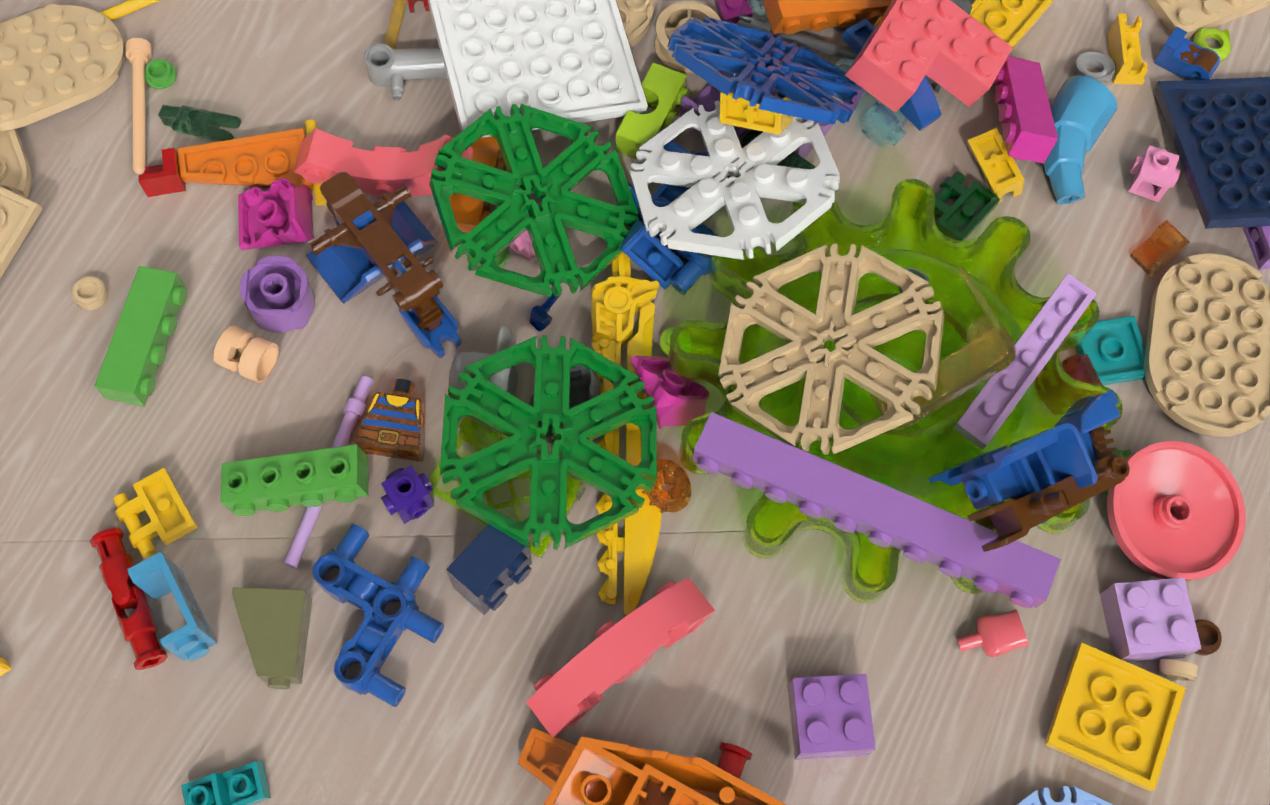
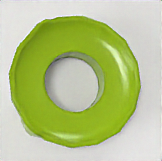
(1222, 37)

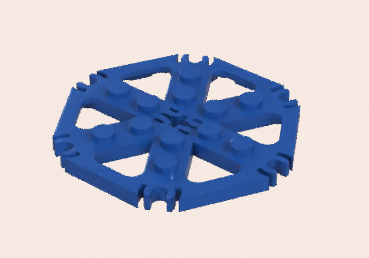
(758, 71)

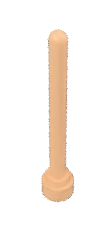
(138, 53)

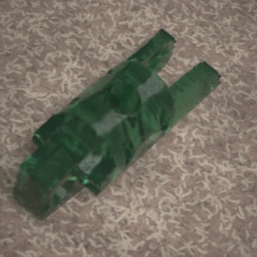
(199, 122)

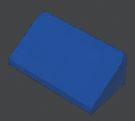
(651, 255)

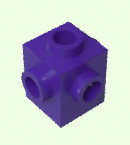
(407, 494)

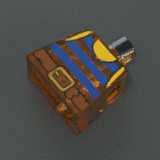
(394, 424)

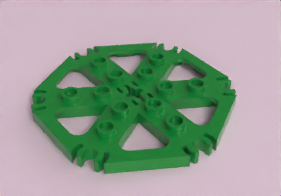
(552, 183)
(549, 472)

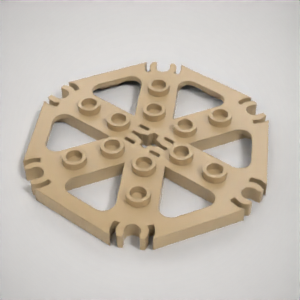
(854, 343)

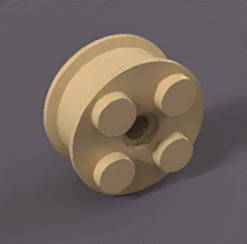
(669, 21)

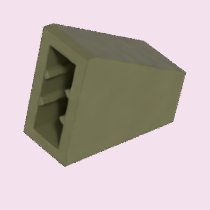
(275, 632)

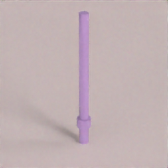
(353, 410)

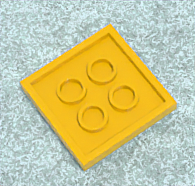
(1115, 717)

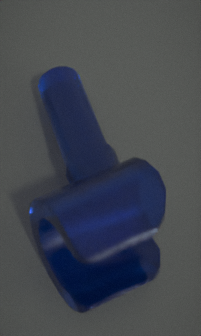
(539, 317)

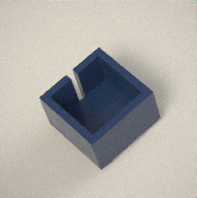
(489, 568)

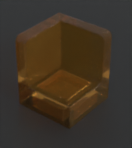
(1160, 249)

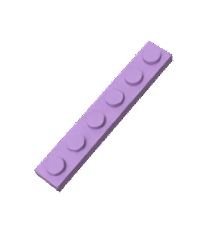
(1032, 353)

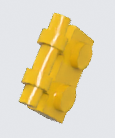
(164, 507)

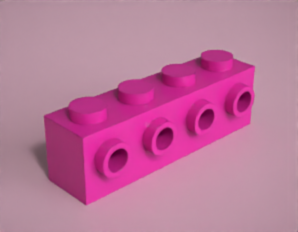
(1024, 110)

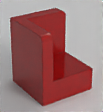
(163, 178)

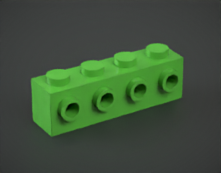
(141, 336)
(294, 480)

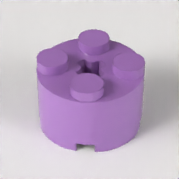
(278, 294)

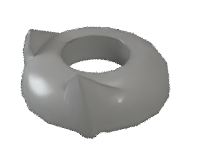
(1098, 60)

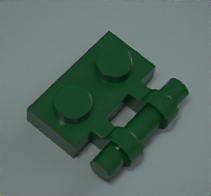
(967, 211)

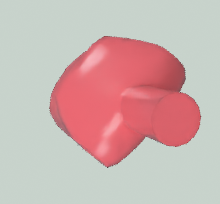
(996, 634)

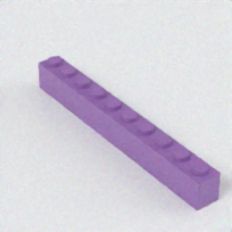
(875, 511)

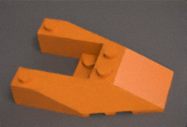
(627, 775)

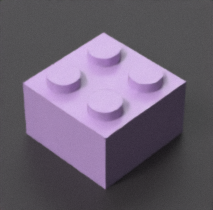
(1150, 620)

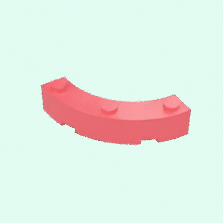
(374, 171)
(618, 654)

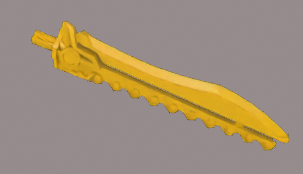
(612, 317)

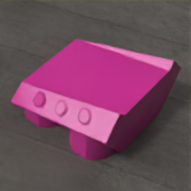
(274, 215)
(676, 397)

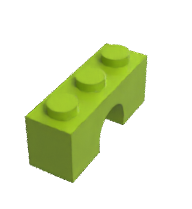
(663, 94)

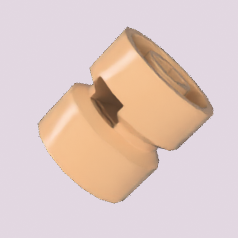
(242, 352)

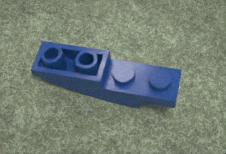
(922, 106)

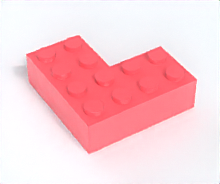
(932, 41)

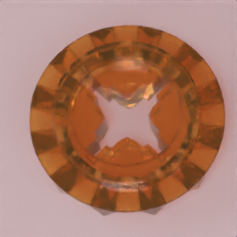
(678, 496)

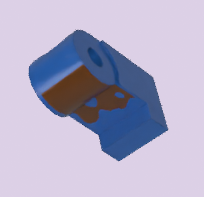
(1186, 58)

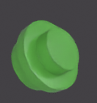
(160, 74)

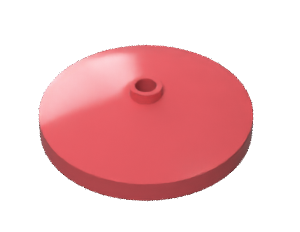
(1177, 511)

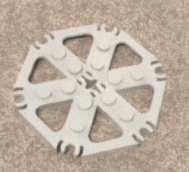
(741, 196)

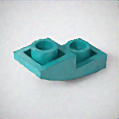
(235, 787)

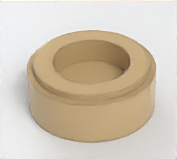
(89, 293)
(1178, 670)

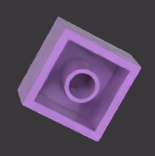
(831, 716)

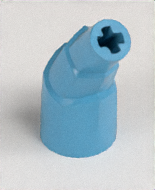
(1080, 116)

